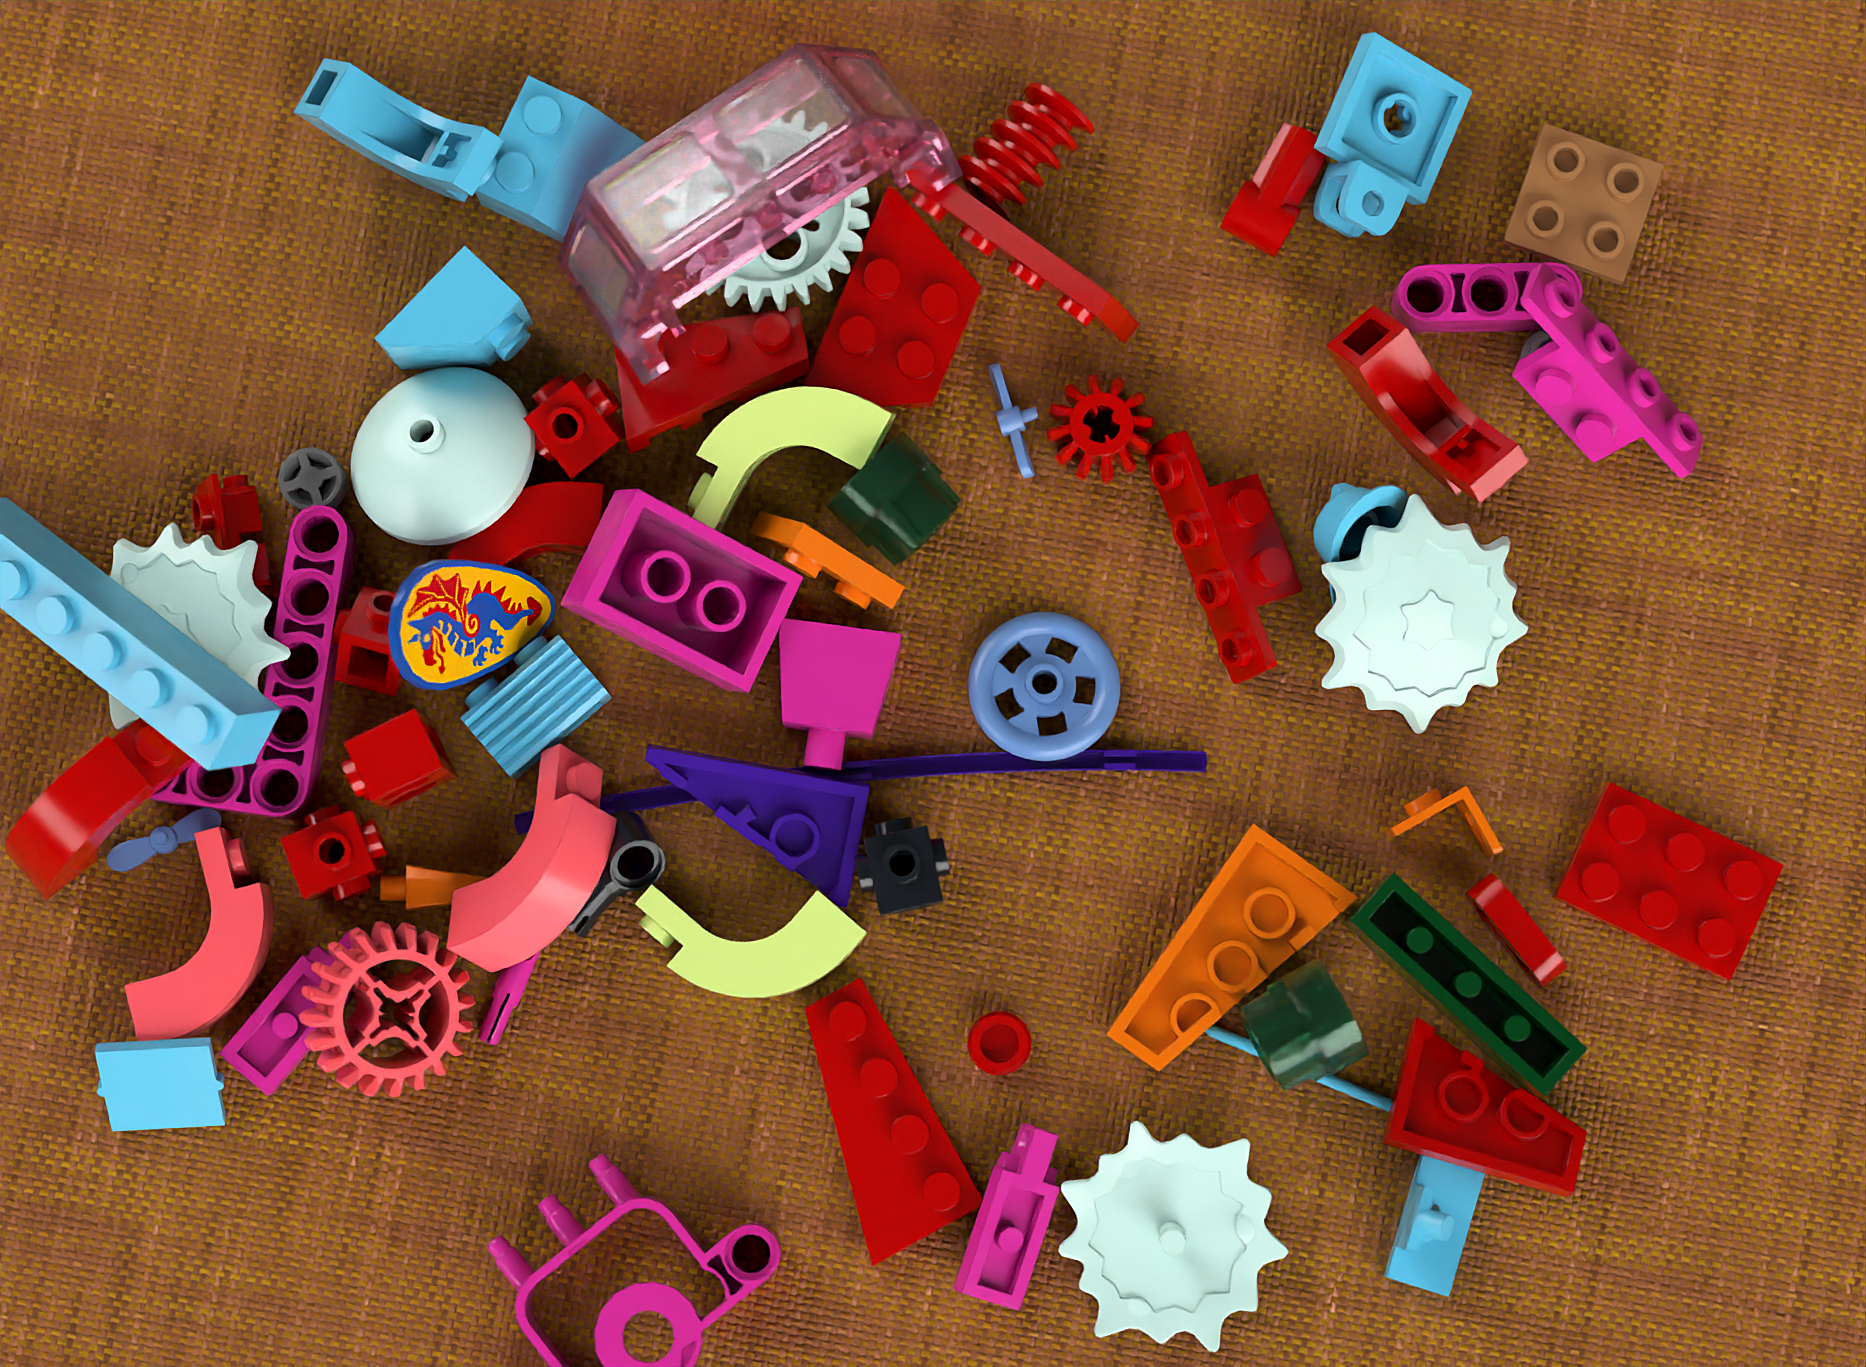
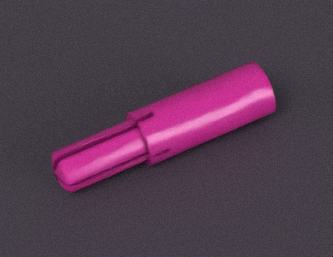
(510, 981)

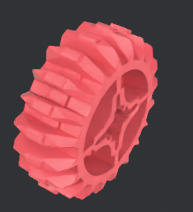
(366, 1027)

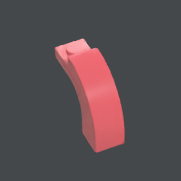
(547, 878)
(229, 958)

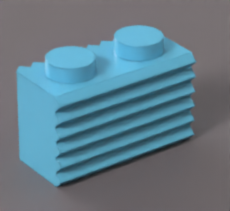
(533, 705)

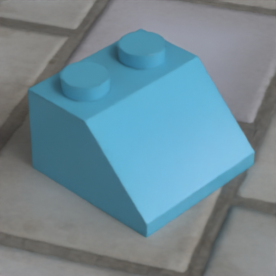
(549, 155)
(458, 320)

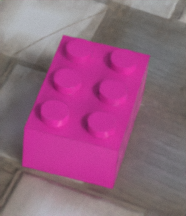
(681, 590)

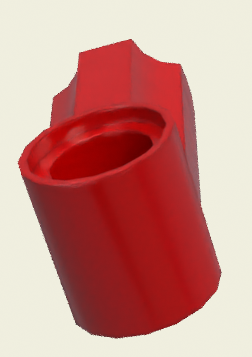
(1270, 201)

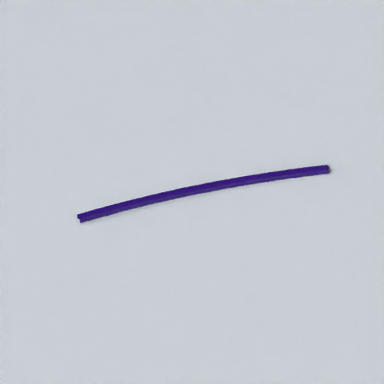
(929, 766)

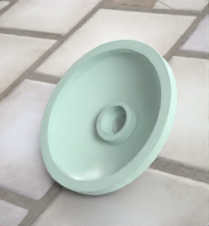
(459, 475)

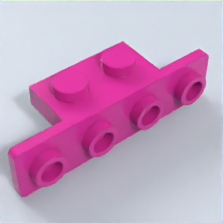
(1595, 385)

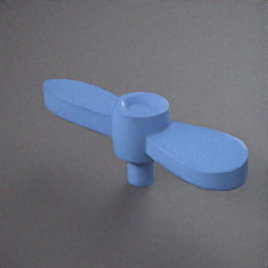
(1012, 420)
(162, 840)

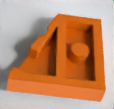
(816, 554)

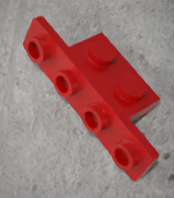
(1229, 551)

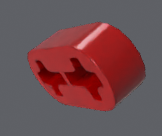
(1516, 930)

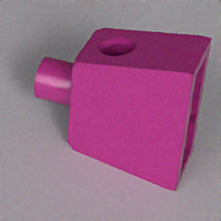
(833, 684)

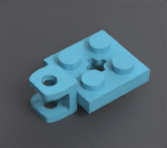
(1378, 164)

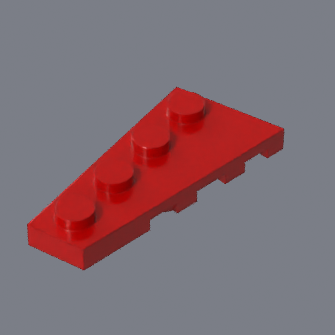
(1030, 260)
(890, 1138)

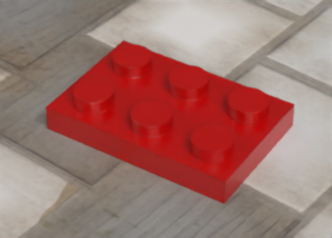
(1668, 881)

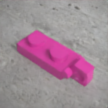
(273, 1036)
(1011, 1221)

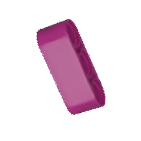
(1455, 306)

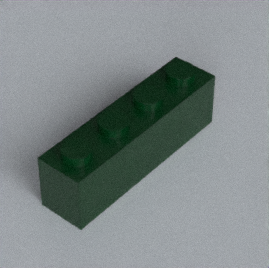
(1464, 985)

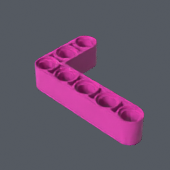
(310, 694)

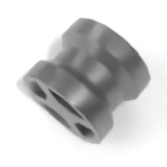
(308, 471)

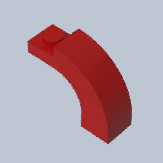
(1421, 410)
(540, 521)
(77, 812)

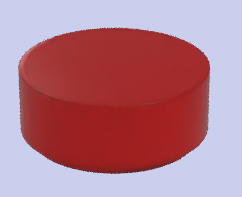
(999, 1043)

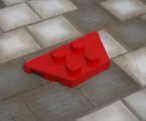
(897, 314)

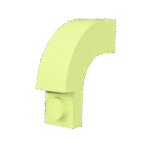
(779, 420)
(773, 966)

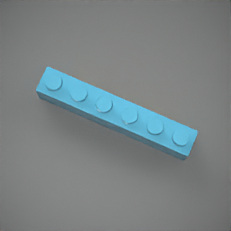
(128, 647)

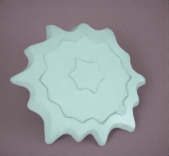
(205, 597)
(1419, 615)
(1170, 1236)

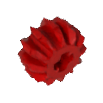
(1121, 424)

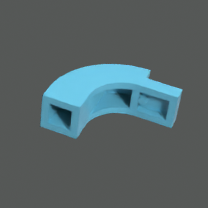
(397, 133)

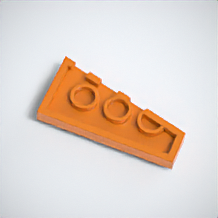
(1236, 935)

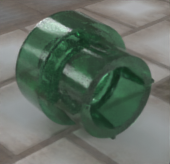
(896, 500)
(1303, 1027)

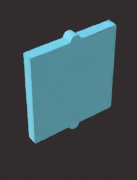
(160, 1084)

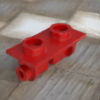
(228, 514)

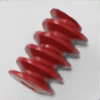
(1021, 146)

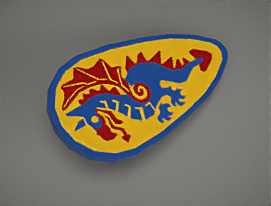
(464, 621)

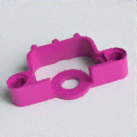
(638, 1296)

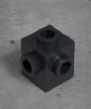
(909, 892)

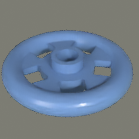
(1021, 733)

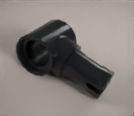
(622, 873)

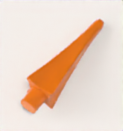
(424, 887)

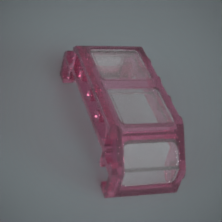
(736, 185)

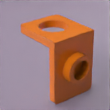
(1433, 802)

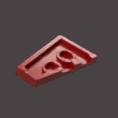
(710, 367)
(1476, 1120)

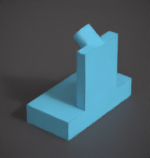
(1434, 1225)

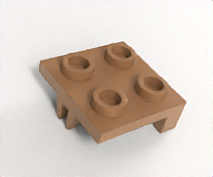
(1582, 204)

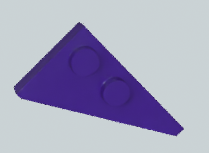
(796, 815)

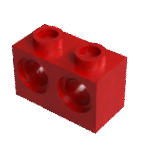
(397, 760)

